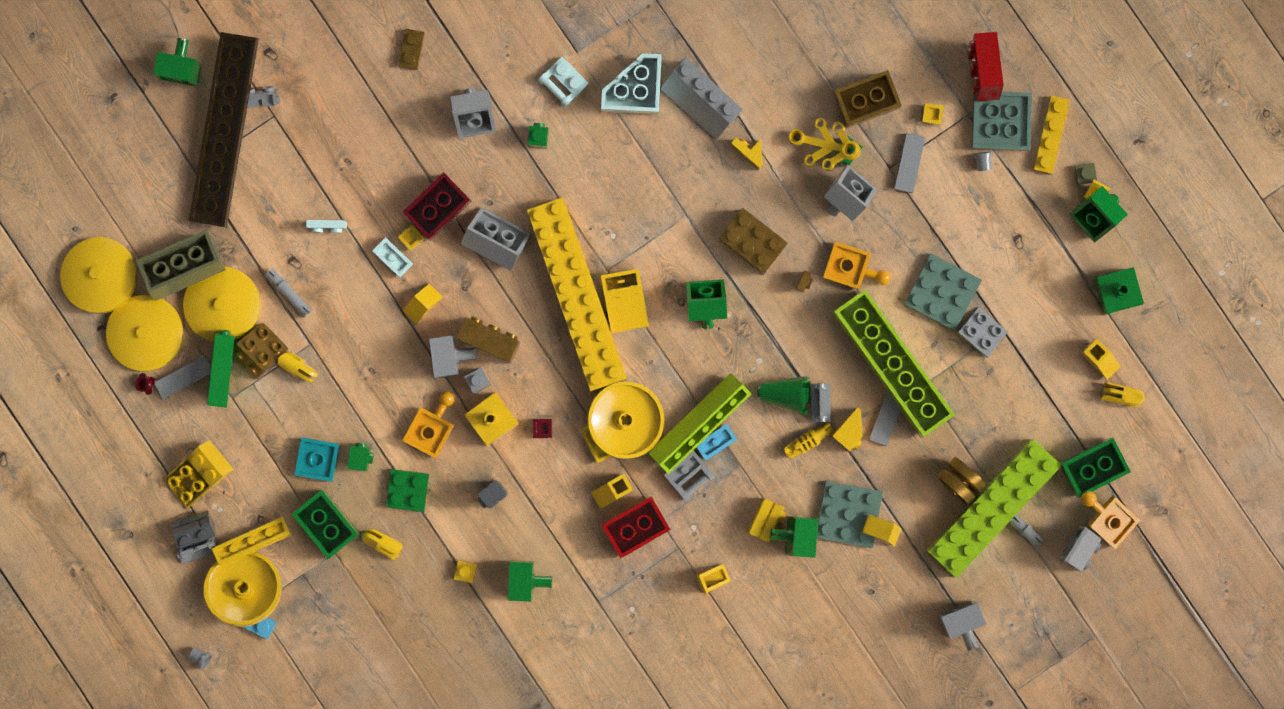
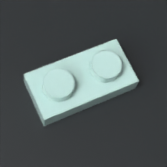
(335, 226)
(392, 257)

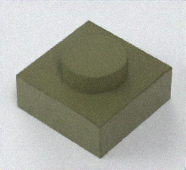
(1085, 173)

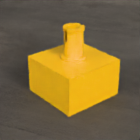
(491, 419)

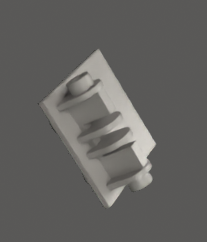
(982, 332)

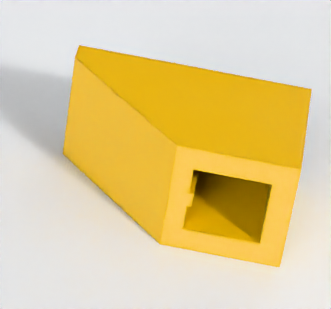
(1100, 358)
(612, 491)

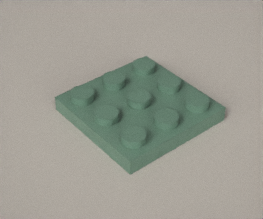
(1002, 122)
(942, 292)
(845, 513)

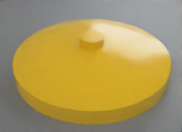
(98, 275)
(222, 303)
(145, 333)
(625, 420)
(243, 590)

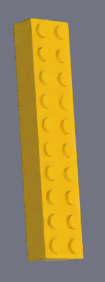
(576, 294)

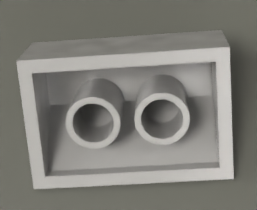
(496, 238)

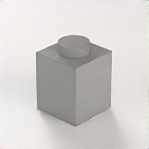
(477, 380)

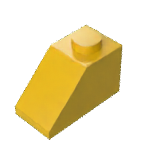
(850, 431)

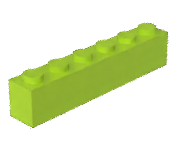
(699, 423)

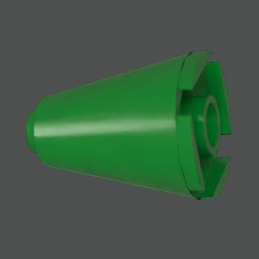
(787, 393)

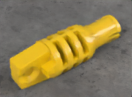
(807, 441)

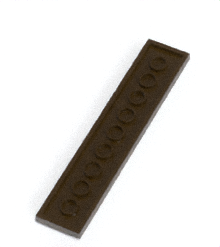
(223, 129)

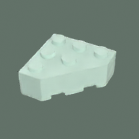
(635, 88)

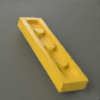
(1051, 135)
(251, 541)

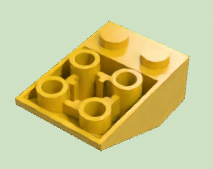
(624, 300)
(198, 474)

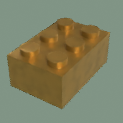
(867, 99)
(753, 241)
(488, 339)

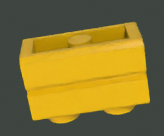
(766, 518)

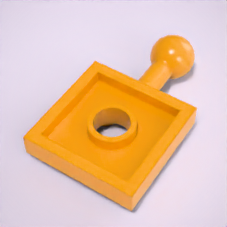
(859, 260)
(427, 419)
(1101, 521)

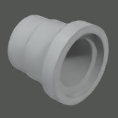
(983, 161)
(199, 658)

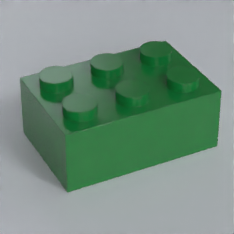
(1094, 467)
(325, 524)

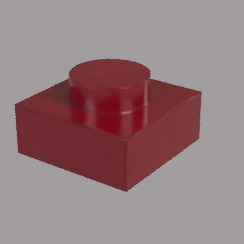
(542, 428)

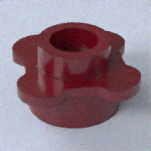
(140, 383)

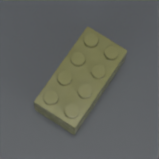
(180, 265)

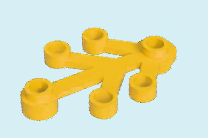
(827, 145)

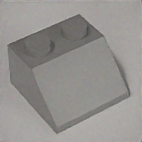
(1081, 548)

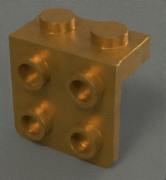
(259, 350)

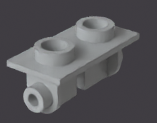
(267, 95)
(820, 403)
(196, 550)

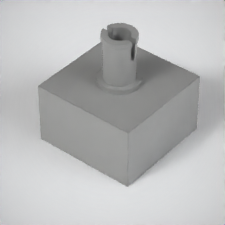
(473, 113)
(849, 194)
(446, 356)
(962, 622)

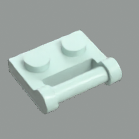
(567, 77)

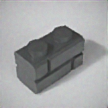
(492, 494)
(193, 529)

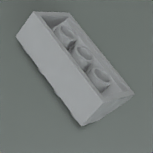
(701, 99)

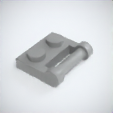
(685, 471)

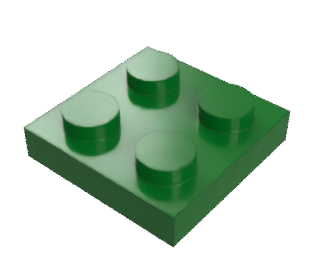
(407, 490)

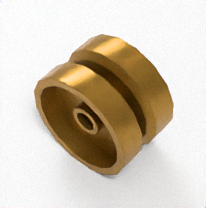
(959, 482)

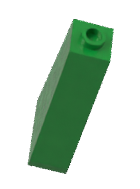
(220, 369)

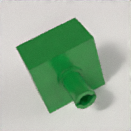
(177, 66)
(1099, 213)
(1118, 291)
(706, 301)
(799, 536)
(523, 581)

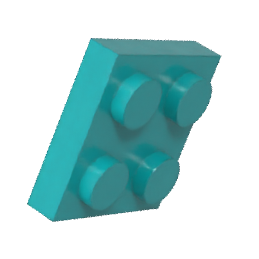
(317, 459)

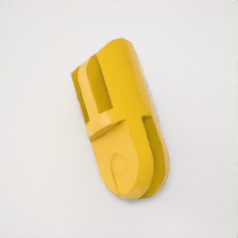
(297, 366)
(1122, 395)
(382, 543)

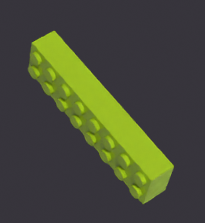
(893, 364)
(993, 508)

